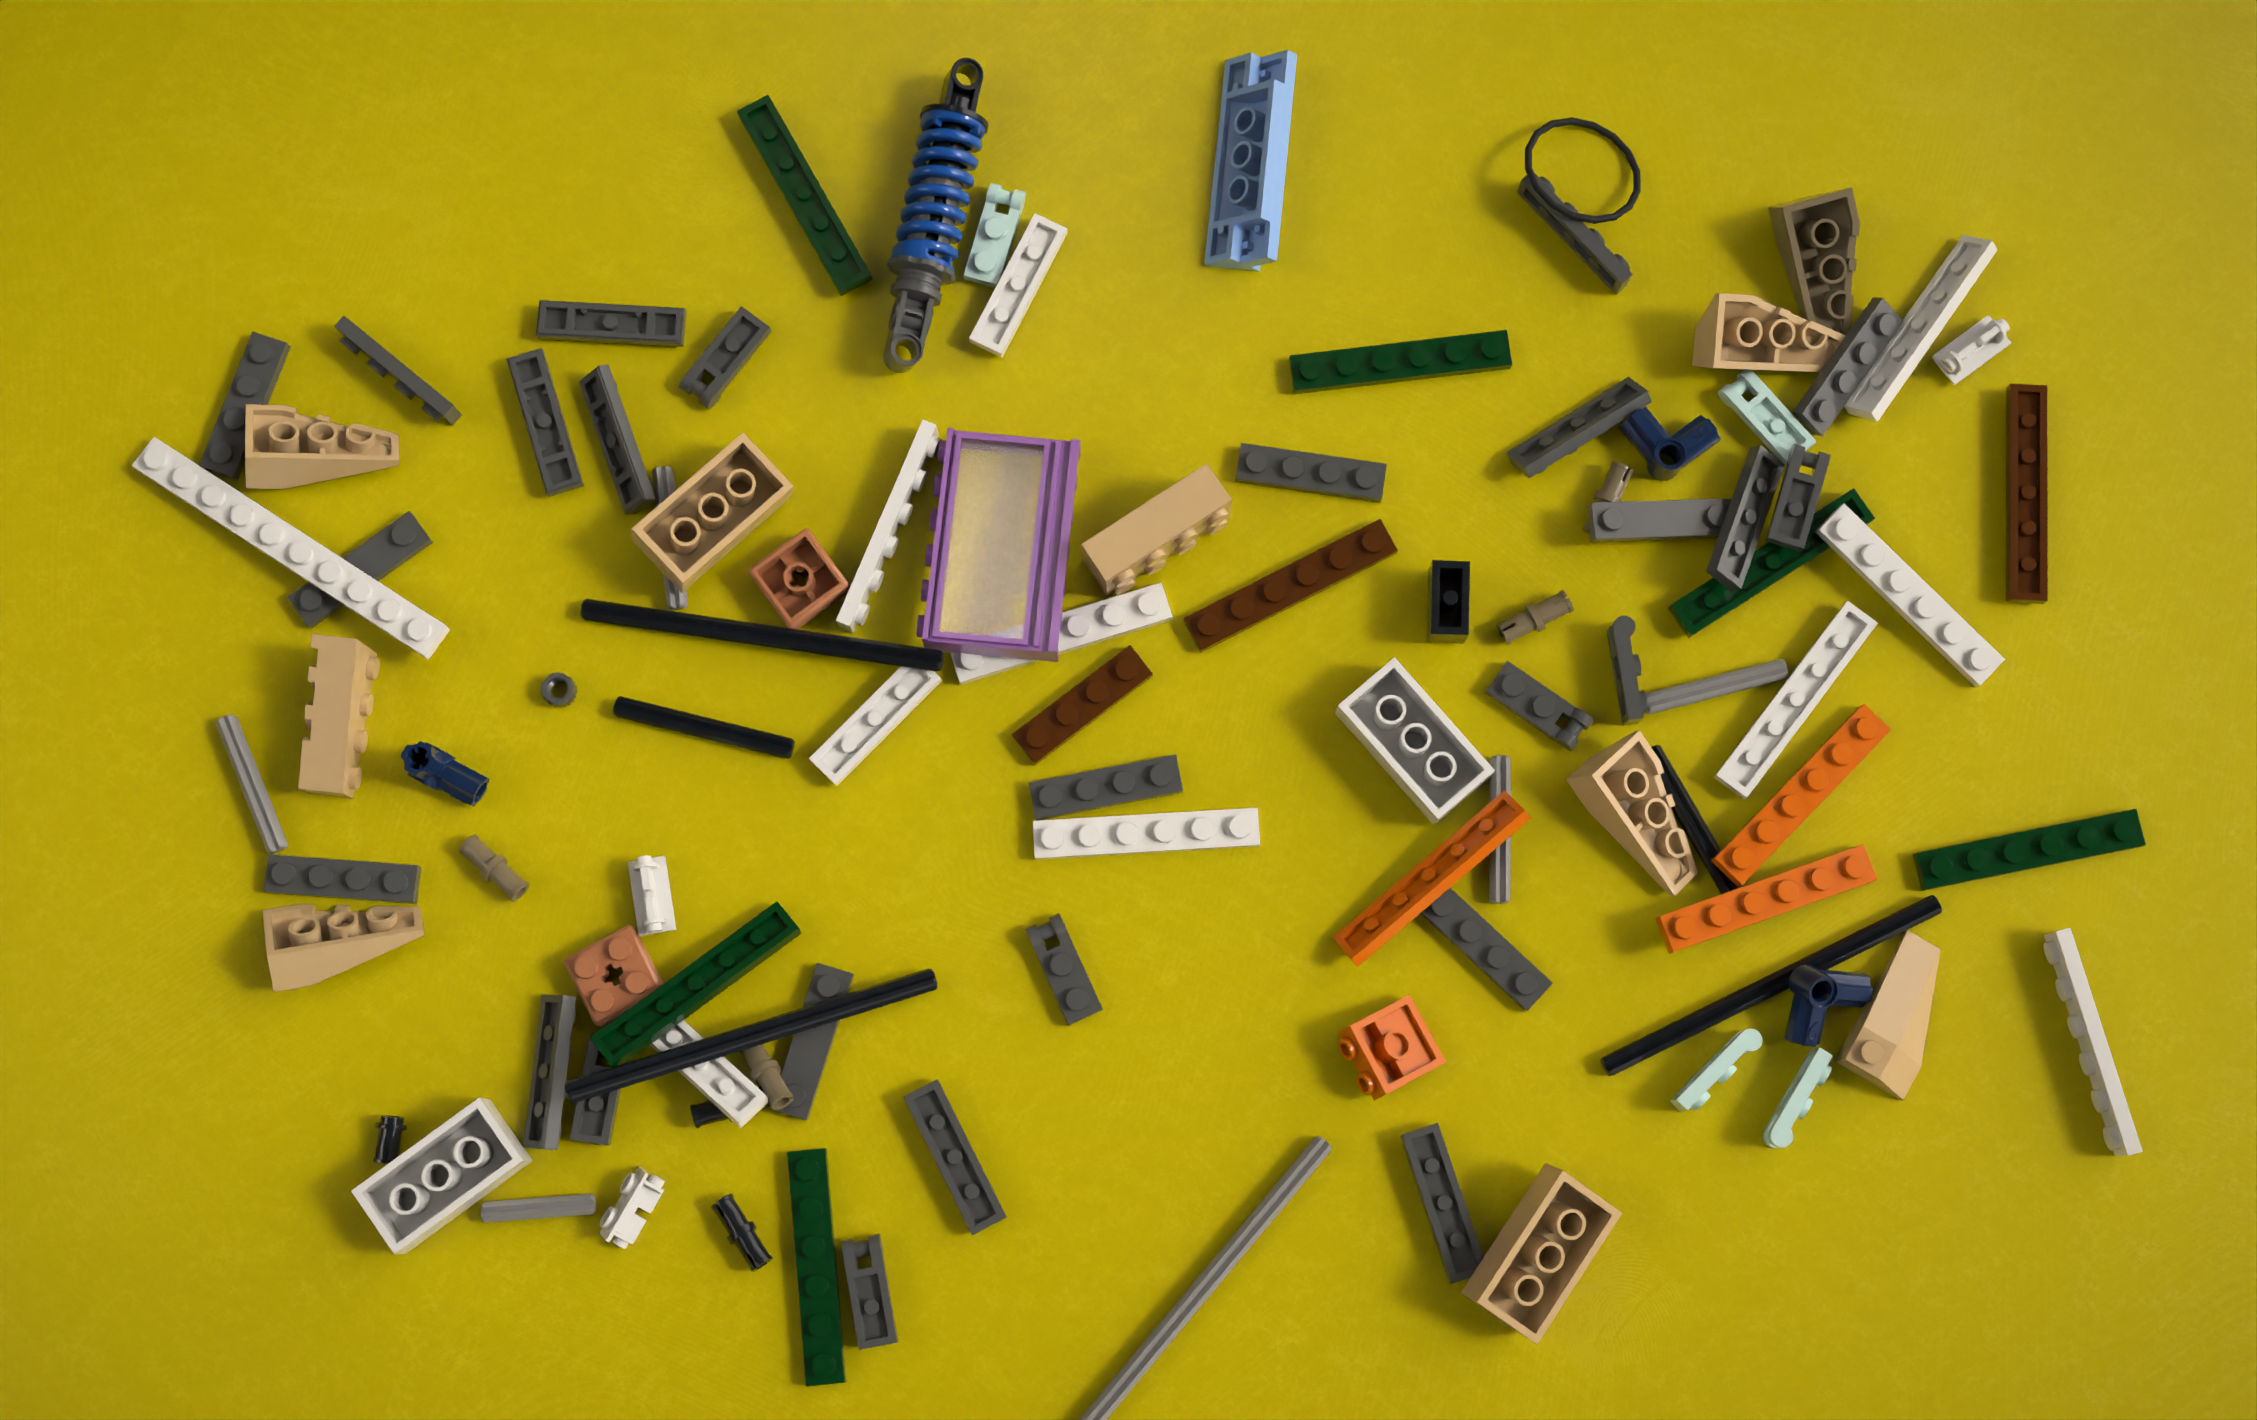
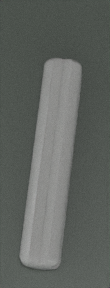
(538, 1208)

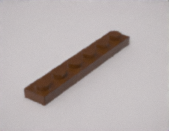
(2026, 494)
(1290, 585)

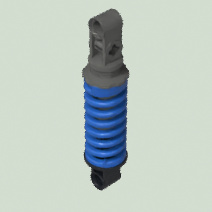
(932, 210)

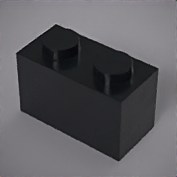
(1448, 601)

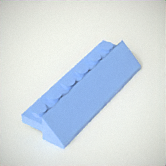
(1251, 161)

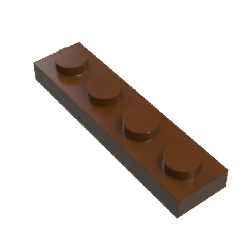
(1082, 705)

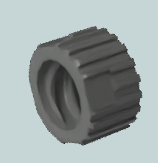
(553, 679)

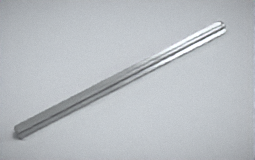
(1208, 1280)

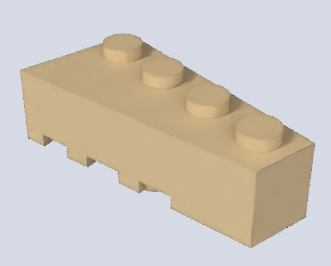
(337, 716)

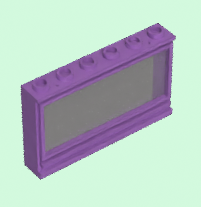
(999, 545)

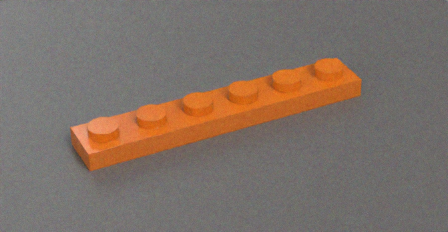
(1800, 795)
(1431, 878)
(1765, 899)

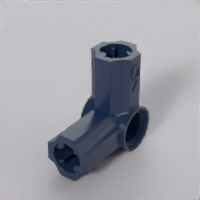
(1652, 440)
(442, 772)
(1816, 991)

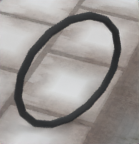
(1563, 210)

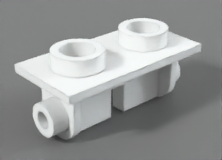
(1972, 348)
(652, 895)
(621, 1219)

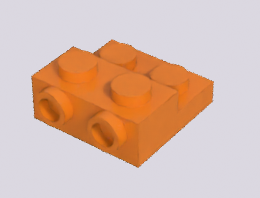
(1390, 1048)

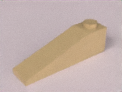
(1756, 335)
(301, 450)
(1630, 801)
(317, 944)
(1892, 1027)

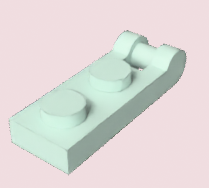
(994, 236)
(1765, 415)
(1718, 1069)
(1796, 1099)

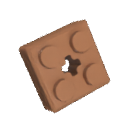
(803, 556)
(591, 968)

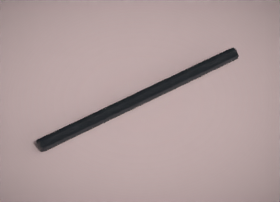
(762, 635)
(1769, 986)
(750, 1035)

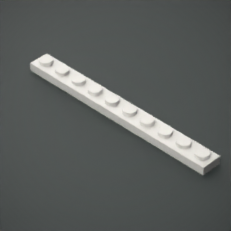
(291, 548)

